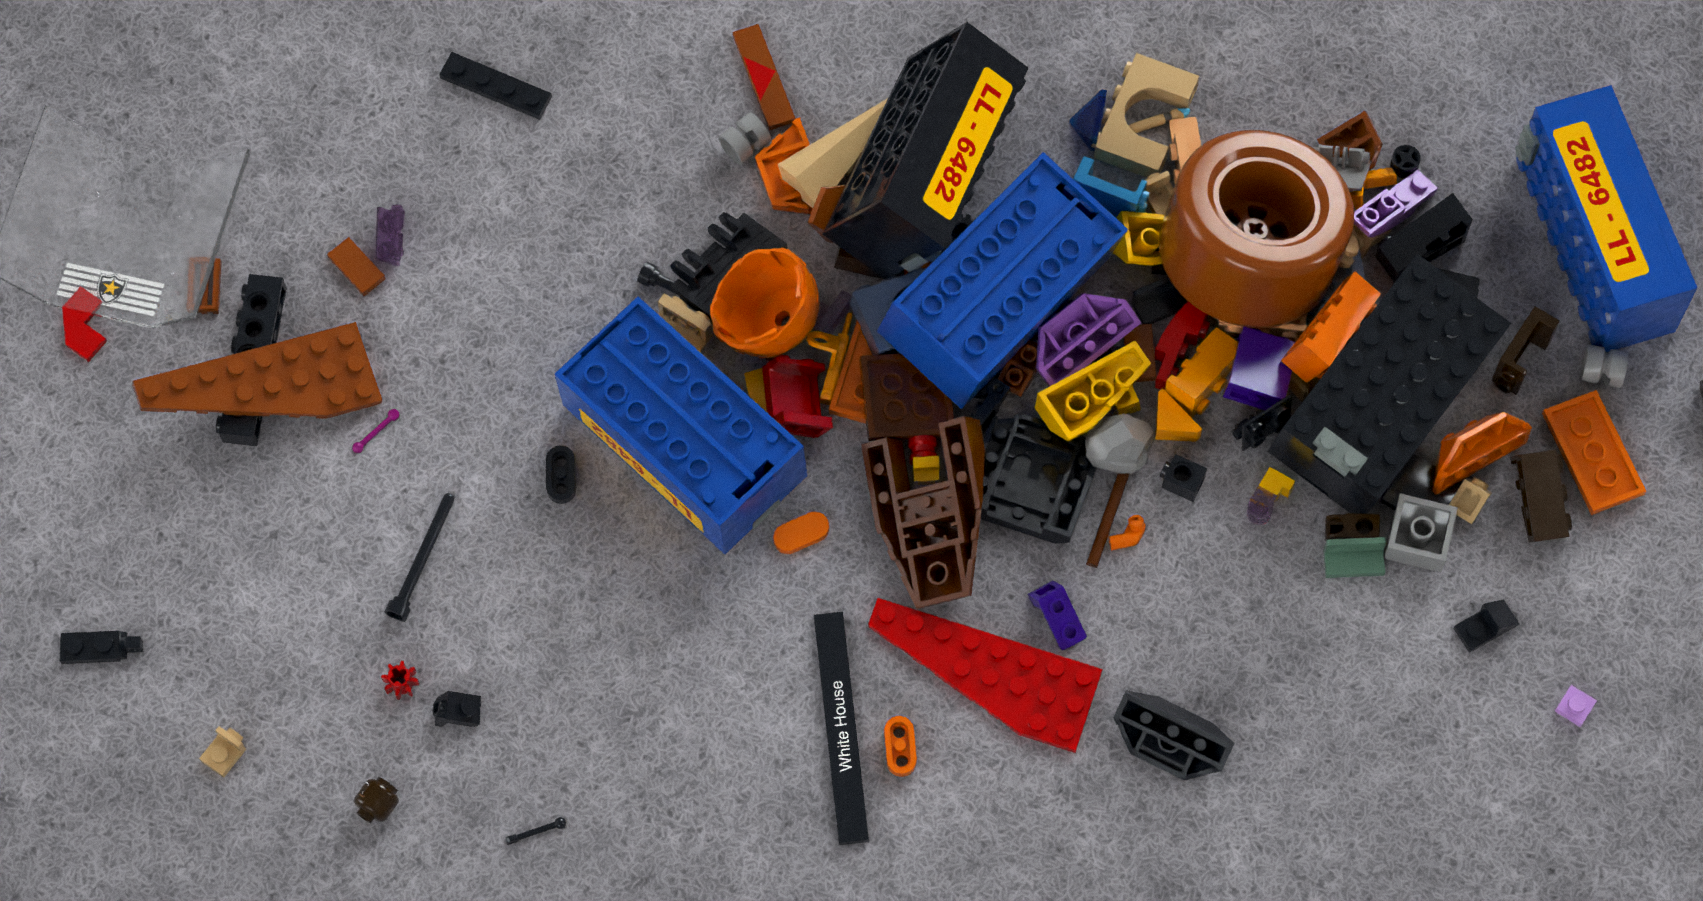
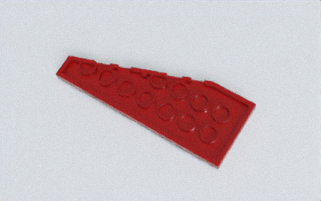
(1014, 682)

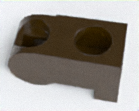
(1352, 526)

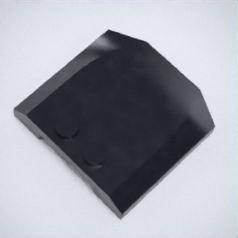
(1034, 478)

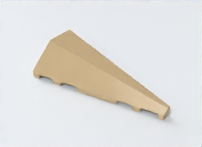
(829, 157)

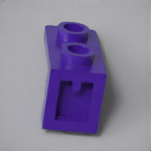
(1059, 614)

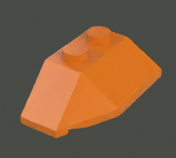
(1477, 447)

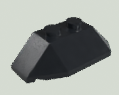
(1171, 736)

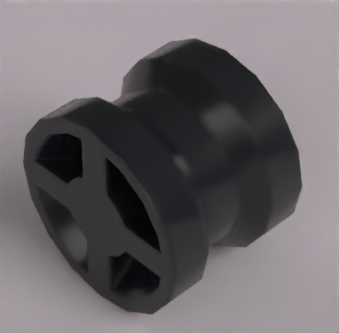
(1407, 155)

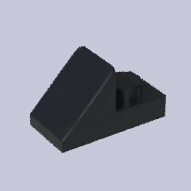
(1491, 622)

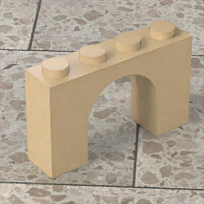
(1143, 80)

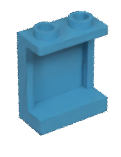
(1110, 195)

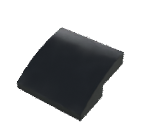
(1417, 481)

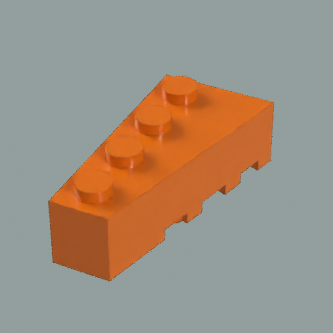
(1331, 328)

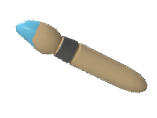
(1158, 120)

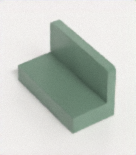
(1354, 557)

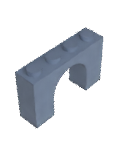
(872, 304)

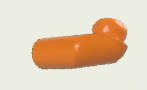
(1131, 535)

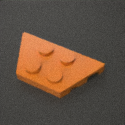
(780, 193)

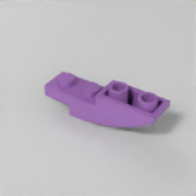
(1395, 205)

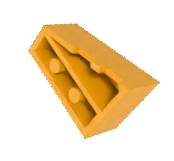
(1203, 373)

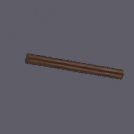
(1107, 520)

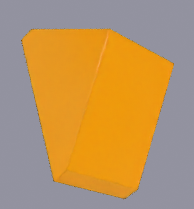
(1173, 421)

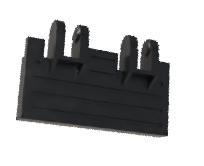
(718, 260)

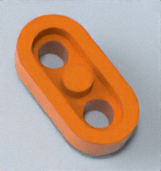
(900, 747)

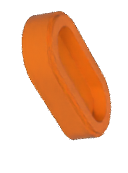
(801, 532)

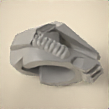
(1119, 443)

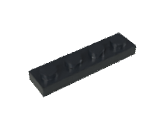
(495, 85)

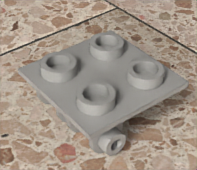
(1351, 169)

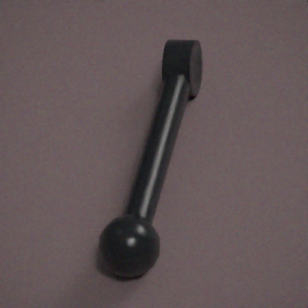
(559, 823)

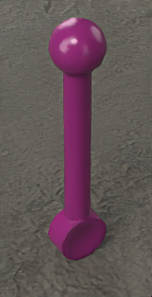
(393, 415)

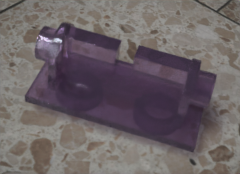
(388, 234)

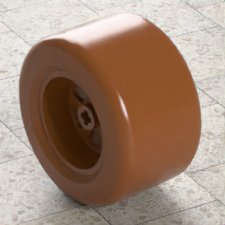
(1242, 269)

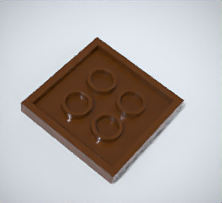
(900, 399)

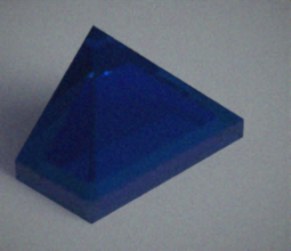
(1089, 119)

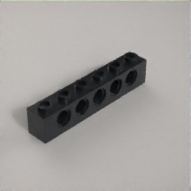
(257, 291)

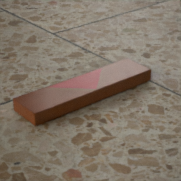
(763, 77)

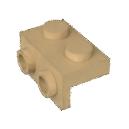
(692, 326)

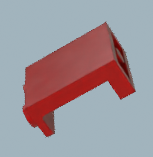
(794, 395)

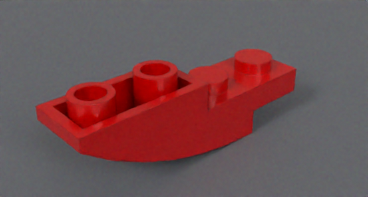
(1174, 342)

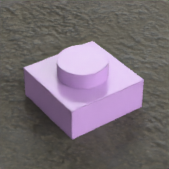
(1575, 706)

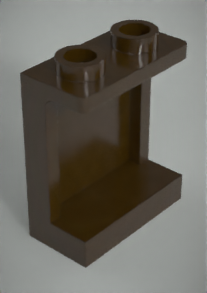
(1537, 329)

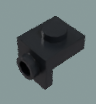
(457, 709)

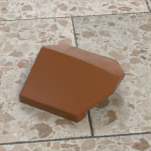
(1355, 133)
(824, 207)

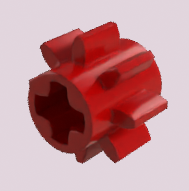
(396, 686)

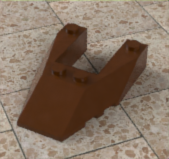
(936, 526)

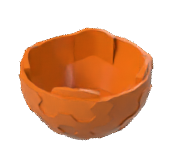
(758, 296)

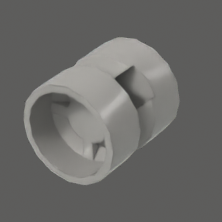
(735, 141)
(1604, 366)

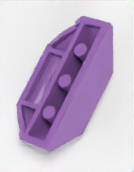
(1081, 334)

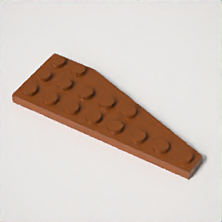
(297, 377)

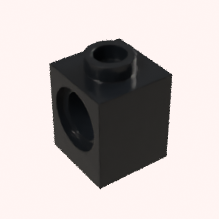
(1185, 489)

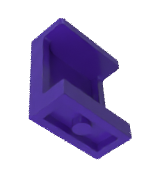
(1257, 370)

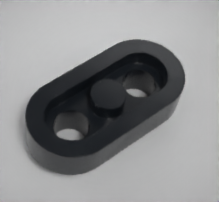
(560, 475)

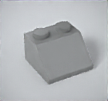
(1420, 533)

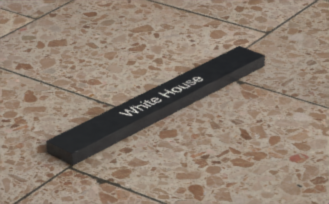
(841, 728)

